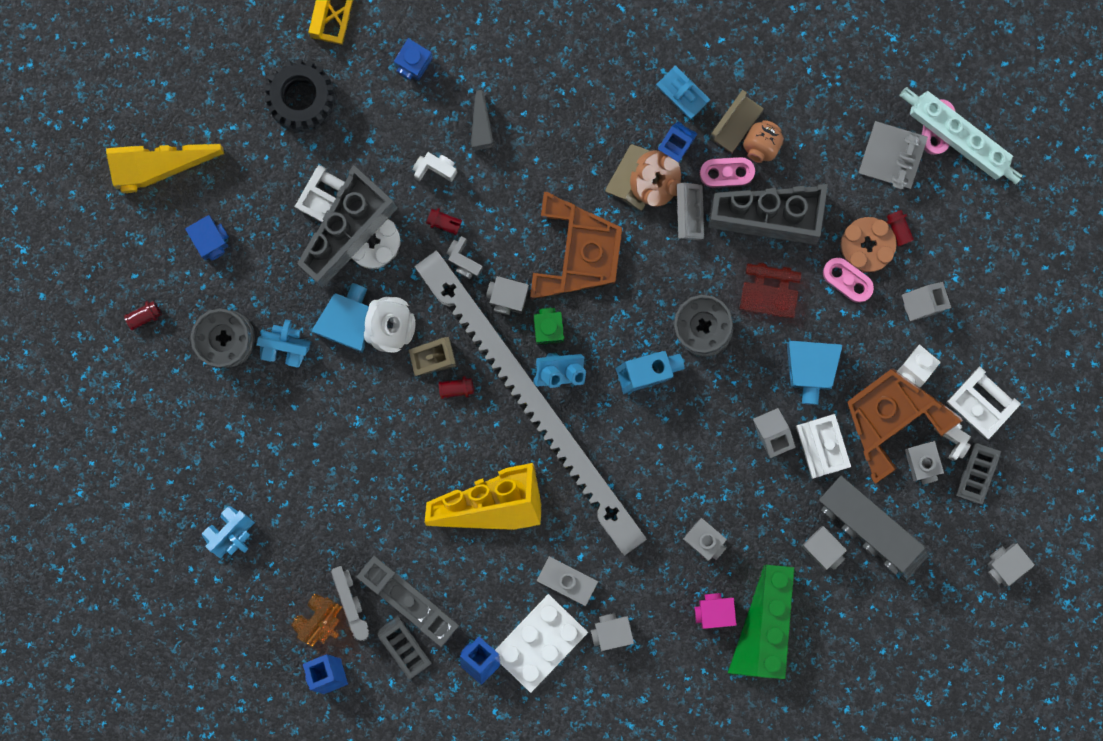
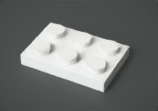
(540, 643)

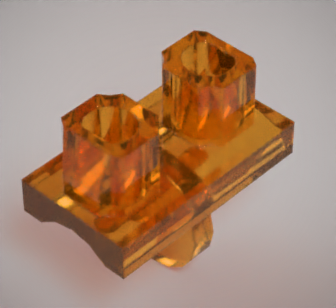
(321, 623)

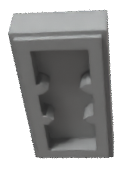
(690, 211)
(567, 581)

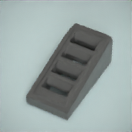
(481, 130)
(991, 466)
(389, 628)

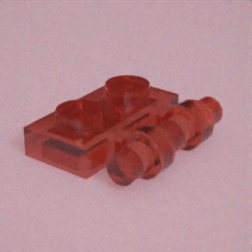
(769, 299)

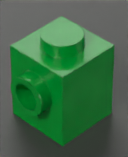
(548, 326)

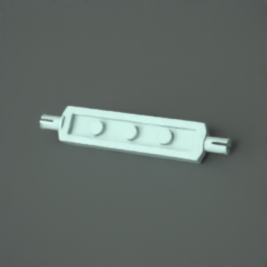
(961, 135)

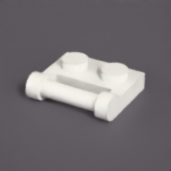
(315, 201)
(977, 409)

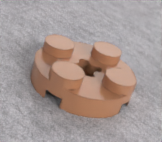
(666, 187)
(877, 231)

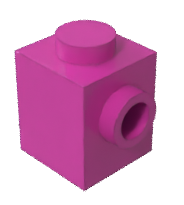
(715, 611)

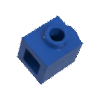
(412, 60)
(208, 238)
(479, 660)
(325, 674)

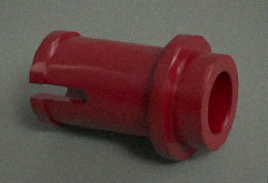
(443, 221)
(900, 227)
(143, 315)
(456, 388)

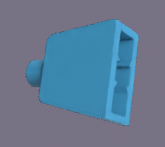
(344, 319)
(812, 367)
(639, 373)

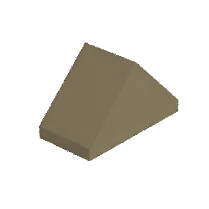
(432, 357)

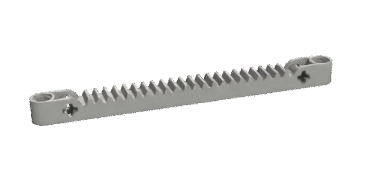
(438, 275)

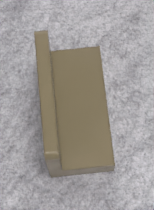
(736, 122)
(620, 183)

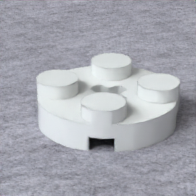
(383, 252)
(376, 324)

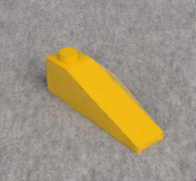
(139, 167)
(499, 503)

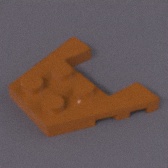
(589, 251)
(888, 408)

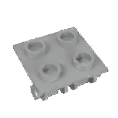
(893, 155)

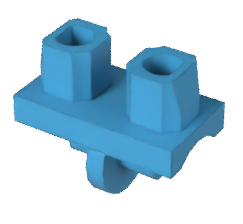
(682, 92)
(283, 339)
(559, 370)
(231, 535)

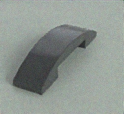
(408, 601)

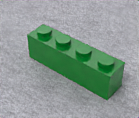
(765, 632)

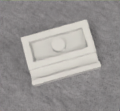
(823, 446)

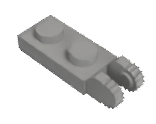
(350, 604)

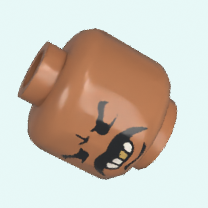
(763, 141)

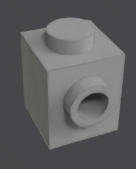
(507, 295)
(926, 301)
(774, 433)
(924, 462)
(705, 540)
(825, 549)
(1009, 564)
(612, 632)

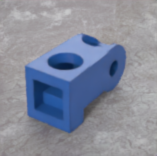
(677, 141)

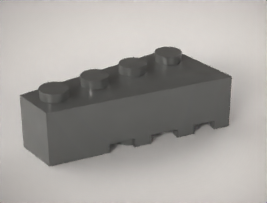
(772, 213)
(346, 227)
(874, 528)

